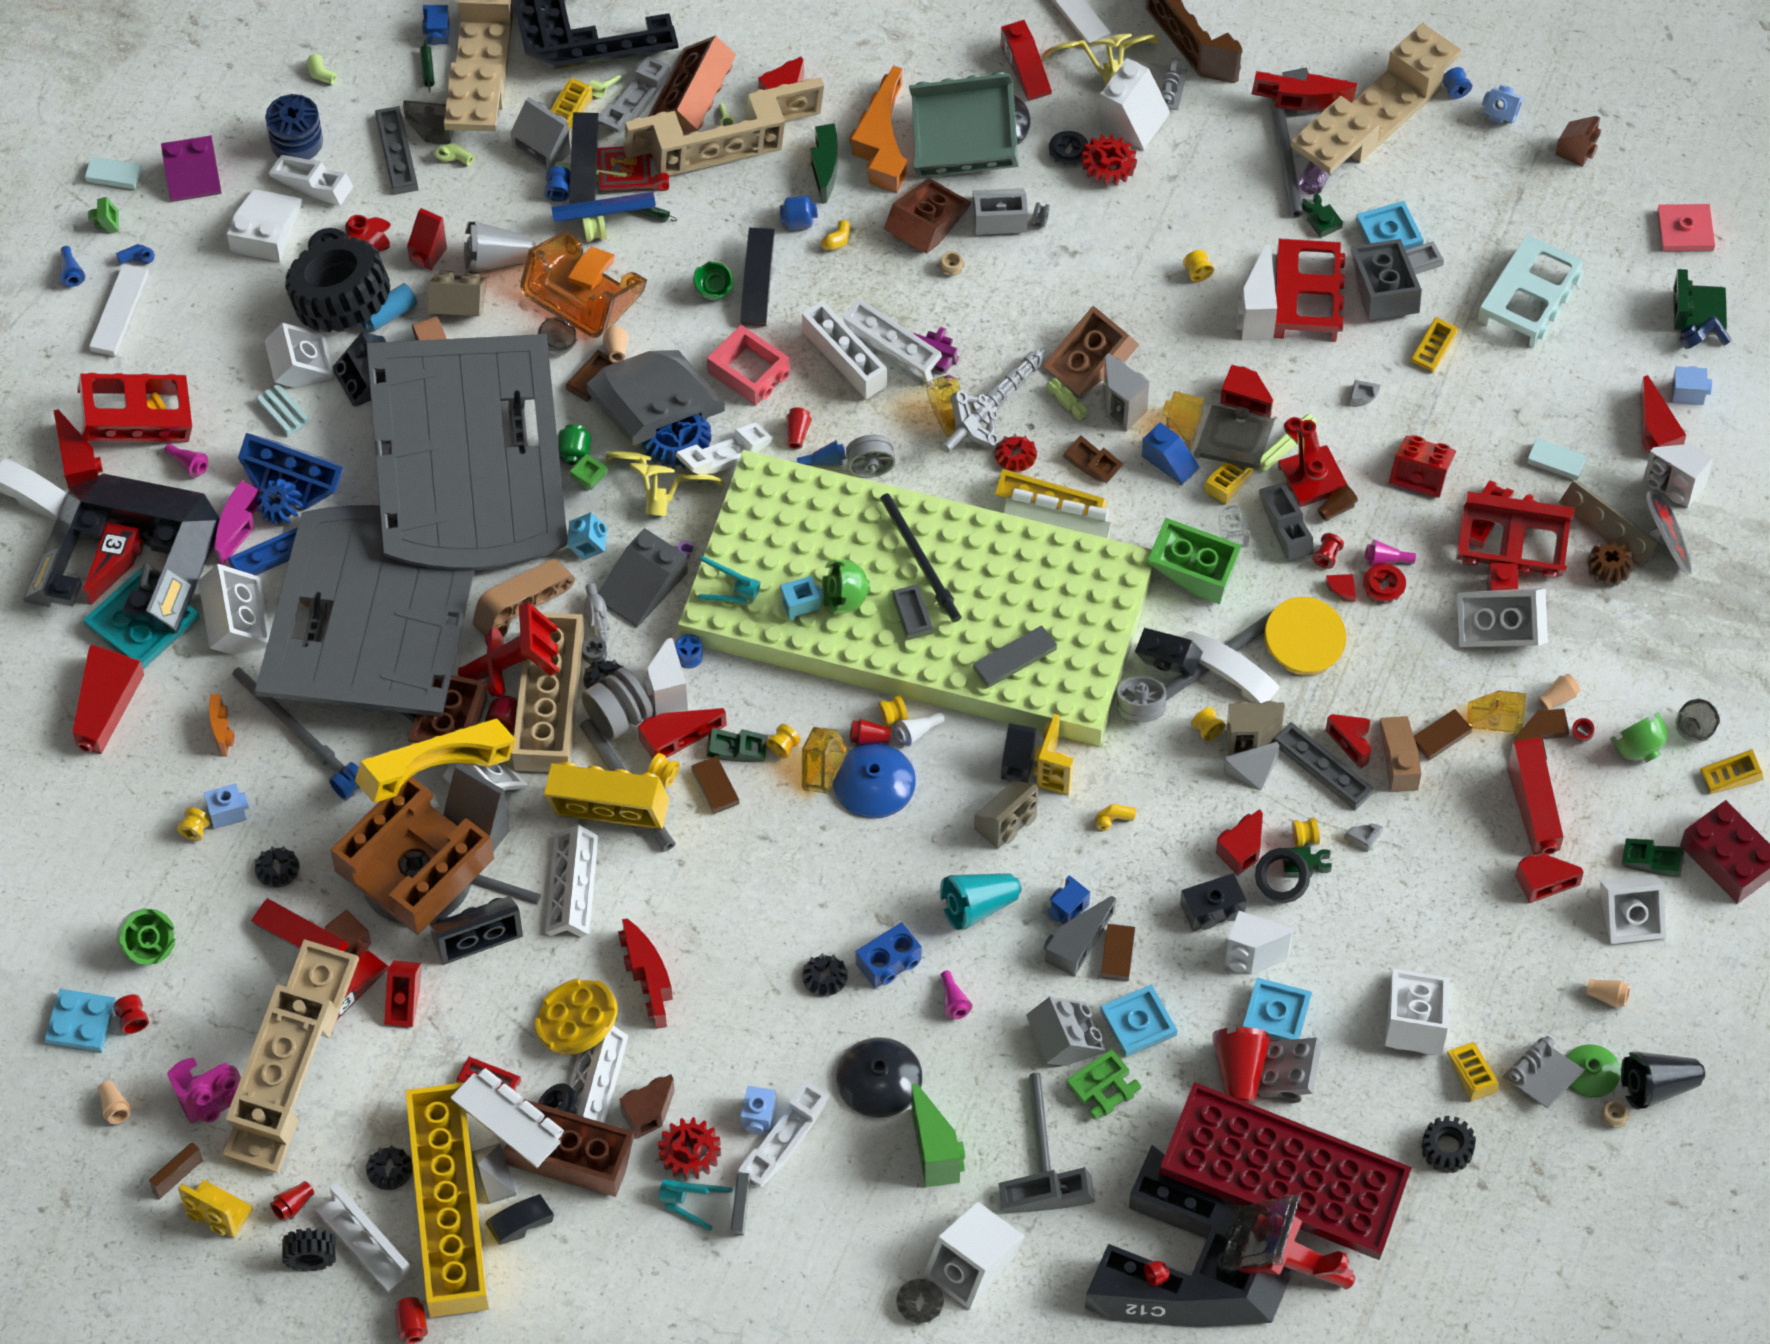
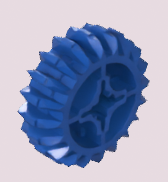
(665, 444)

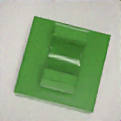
(105, 215)
(588, 472)

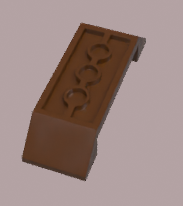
(1209, 58)

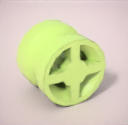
(594, 228)

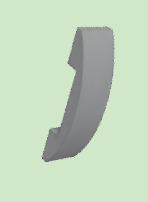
(637, 96)

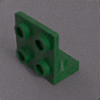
(1697, 303)

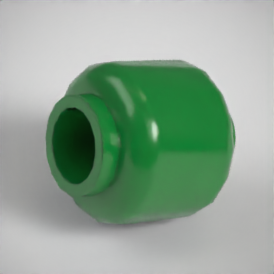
(573, 443)

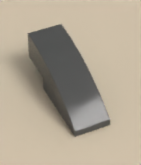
(1287, 521)
(1047, 1191)

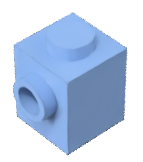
(1690, 385)
(226, 805)
(758, 1110)

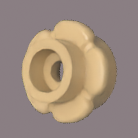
(951, 258)
(1615, 1107)

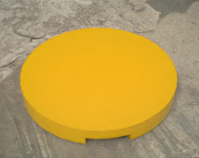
(1305, 635)
(576, 1016)

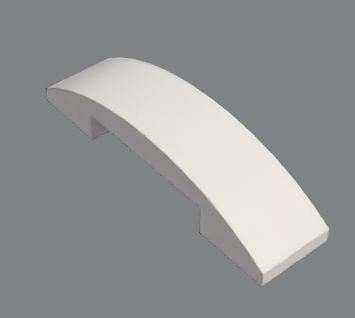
(726, 453)
(1234, 668)
(786, 1134)

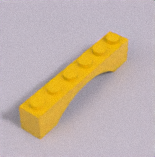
(479, 745)

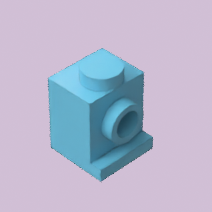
(801, 597)

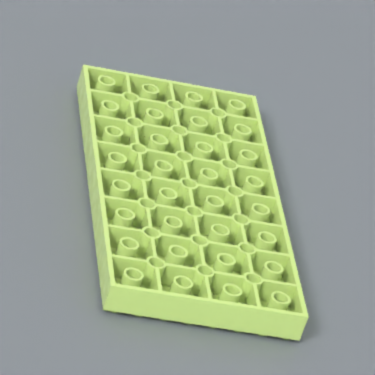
(1000, 568)

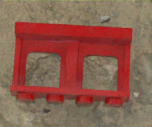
(1292, 283)
(136, 420)
(1515, 517)

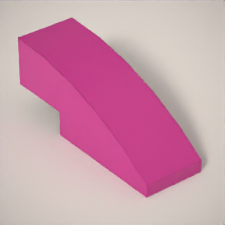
(236, 521)

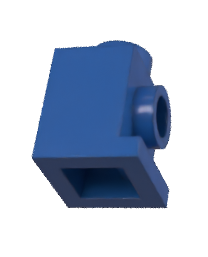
(436, 24)
(1069, 901)

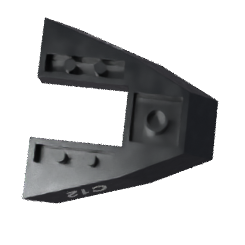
(1206, 1296)

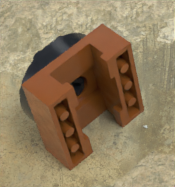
(406, 836)

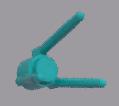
(745, 586)
(675, 1192)

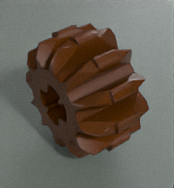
(1610, 563)

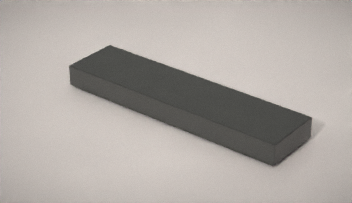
(396, 150)
(1323, 766)

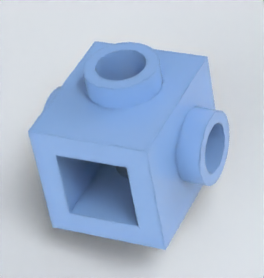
(1511, 101)

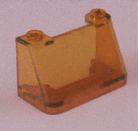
(587, 310)

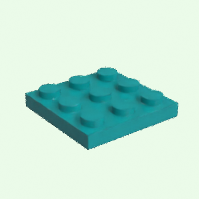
(128, 635)

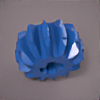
(289, 501)

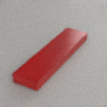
(292, 927)

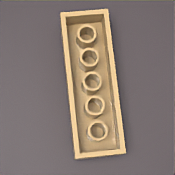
(549, 702)

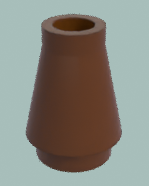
(1338, 502)

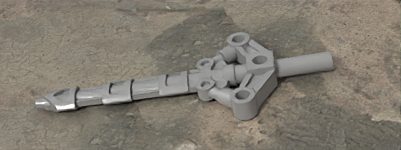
(985, 406)

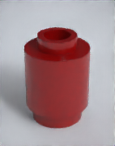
(410, 1320)

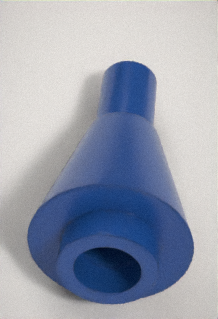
(71, 273)
(828, 455)

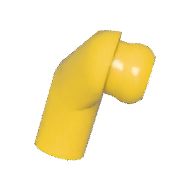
(837, 239)
(1113, 812)

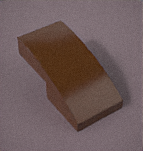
(1090, 460)

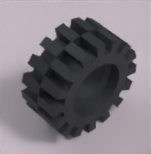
(1444, 1159)
(308, 1249)

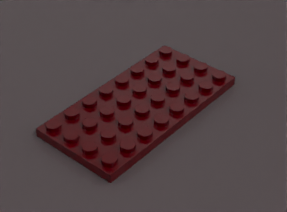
(1262, 1156)

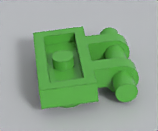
(1098, 1077)

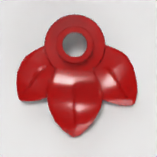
(370, 230)

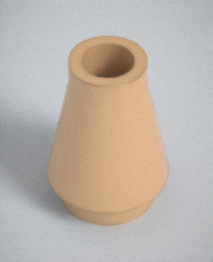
(616, 341)
(1561, 691)
(1609, 991)
(113, 1104)

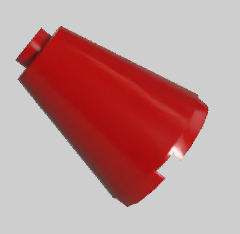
(1241, 1060)

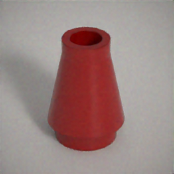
(797, 425)
(866, 732)
(291, 1201)

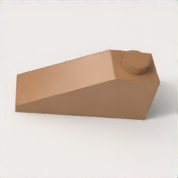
(1400, 754)

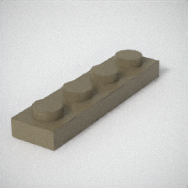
(1609, 521)

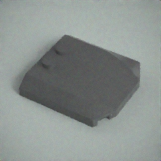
(652, 393)

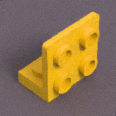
(1053, 769)
(215, 1207)

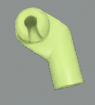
(317, 70)
(454, 152)

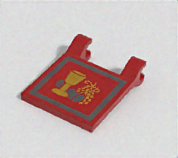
(636, 168)

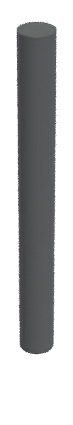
(507, 889)
(1040, 1122)

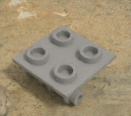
(1169, 80)
(1543, 1072)

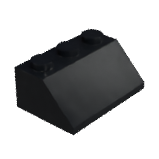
(476, 929)

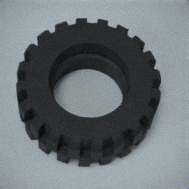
(337, 284)

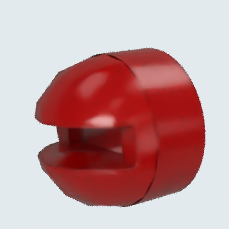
(1585, 725)
(1156, 1273)

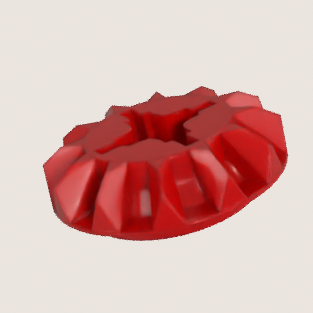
(1020, 461)
(1377, 575)

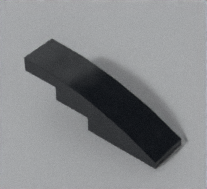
(584, 157)
(757, 276)

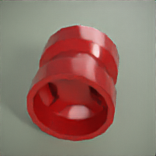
(131, 1014)

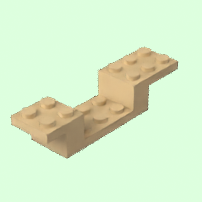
(480, 66)
(1361, 126)
(754, 136)
(282, 1055)

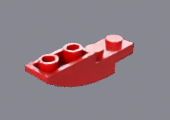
(1296, 94)
(648, 968)

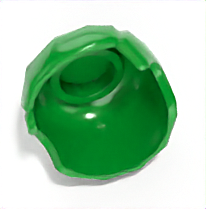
(713, 281)

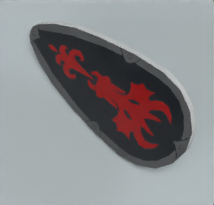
(1668, 530)

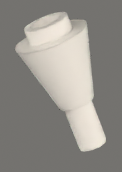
(912, 729)

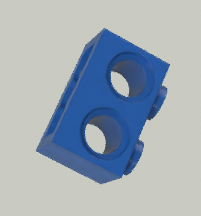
(884, 950)

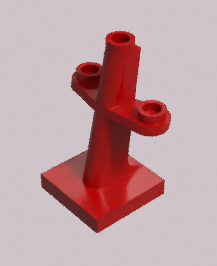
(1313, 471)
(532, 644)
(1329, 1268)

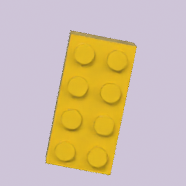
(606, 795)

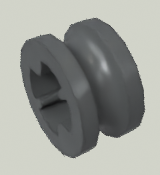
(1040, 214)
(599, 645)

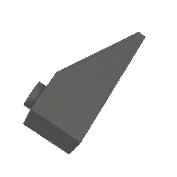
(1078, 936)

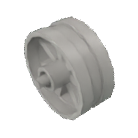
(870, 456)
(1141, 699)

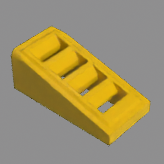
(576, 91)
(1442, 327)
(1223, 493)
(1747, 757)
(1481, 1089)

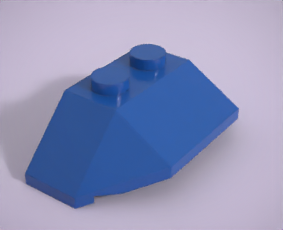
(274, 460)

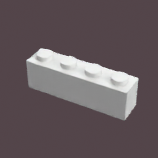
(844, 349)

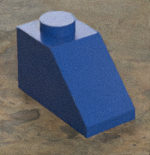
(1169, 453)

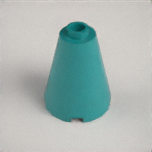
(977, 896)

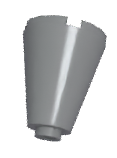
(494, 247)

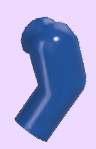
(137, 253)

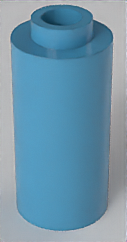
(398, 302)

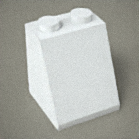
(1132, 105)
(972, 1254)

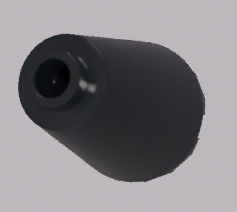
(1658, 1077)

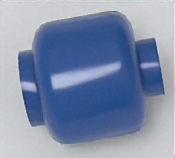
(798, 212)

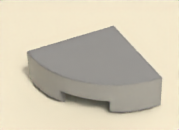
(1363, 393)
(1364, 835)

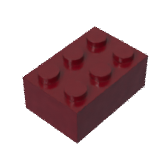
(1729, 851)

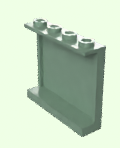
(964, 125)

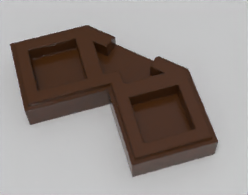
(1546, 725)

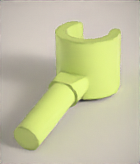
(599, 89)
(725, 119)

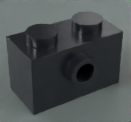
(1168, 652)
(1213, 902)

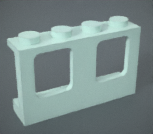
(1518, 278)

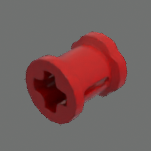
(1328, 550)

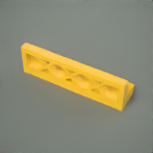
(1010, 480)

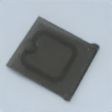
(1234, 441)
(1264, 1232)

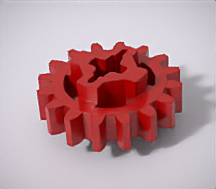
(1109, 160)
(680, 1157)

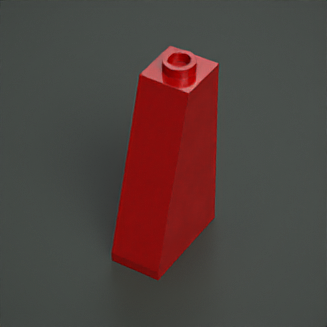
(104, 696)
(1535, 796)

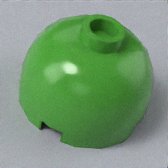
(844, 586)
(1642, 739)
(146, 936)

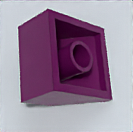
(191, 168)

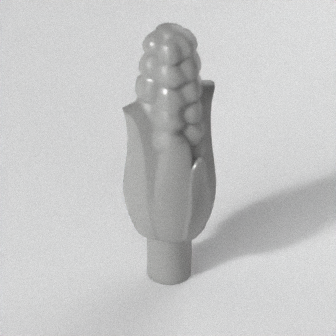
(596, 612)

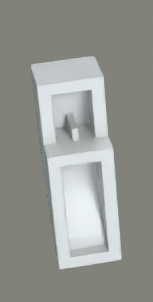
(312, 179)
(31, 489)

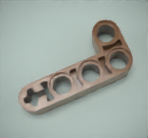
(534, 586)

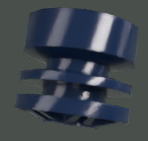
(294, 127)

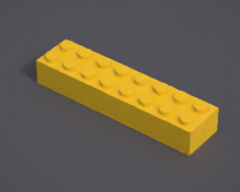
(446, 1202)

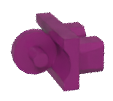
(942, 344)

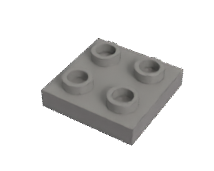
(1290, 1069)

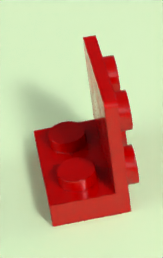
(1421, 465)

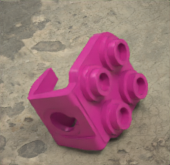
(206, 1094)

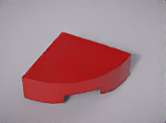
(1342, 585)

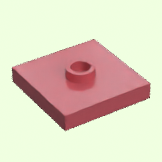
(1686, 227)

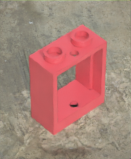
(731, 348)

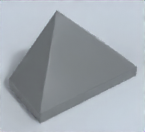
(1252, 765)
(494, 1173)

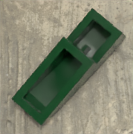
(825, 159)

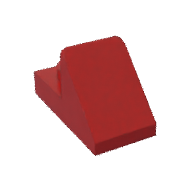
(1348, 734)

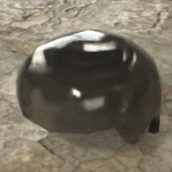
(560, 335)
(1697, 720)

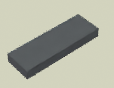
(1015, 656)

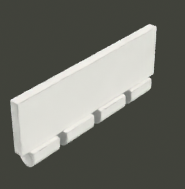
(1069, 516)
(501, 1116)

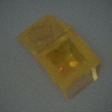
(939, 395)

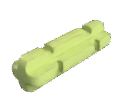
(1067, 399)

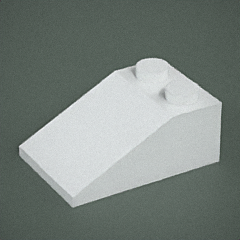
(263, 225)
(1258, 304)
(1502, 618)
(1417, 1012)

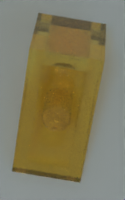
(1184, 415)
(1498, 711)
(821, 759)

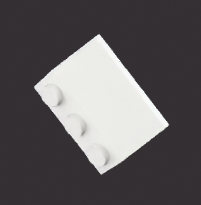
(234, 610)

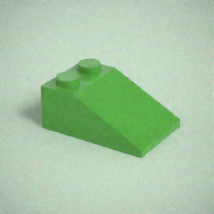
(1195, 559)
(937, 1142)

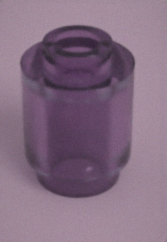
(1313, 179)

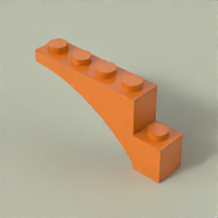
(875, 136)

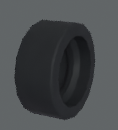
(1261, 871)

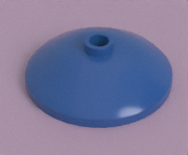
(874, 793)

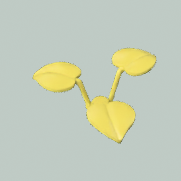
(1111, 67)
(656, 497)

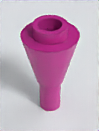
(193, 462)
(1382, 553)
(956, 1002)

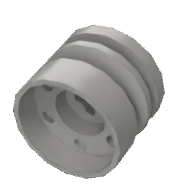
(616, 703)

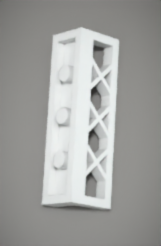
(892, 340)
(577, 879)
(599, 1077)
(364, 1240)

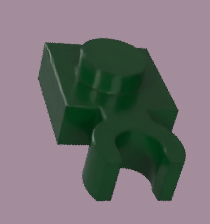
(1322, 219)
(1312, 860)

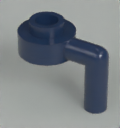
(1694, 334)

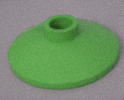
(1597, 1081)

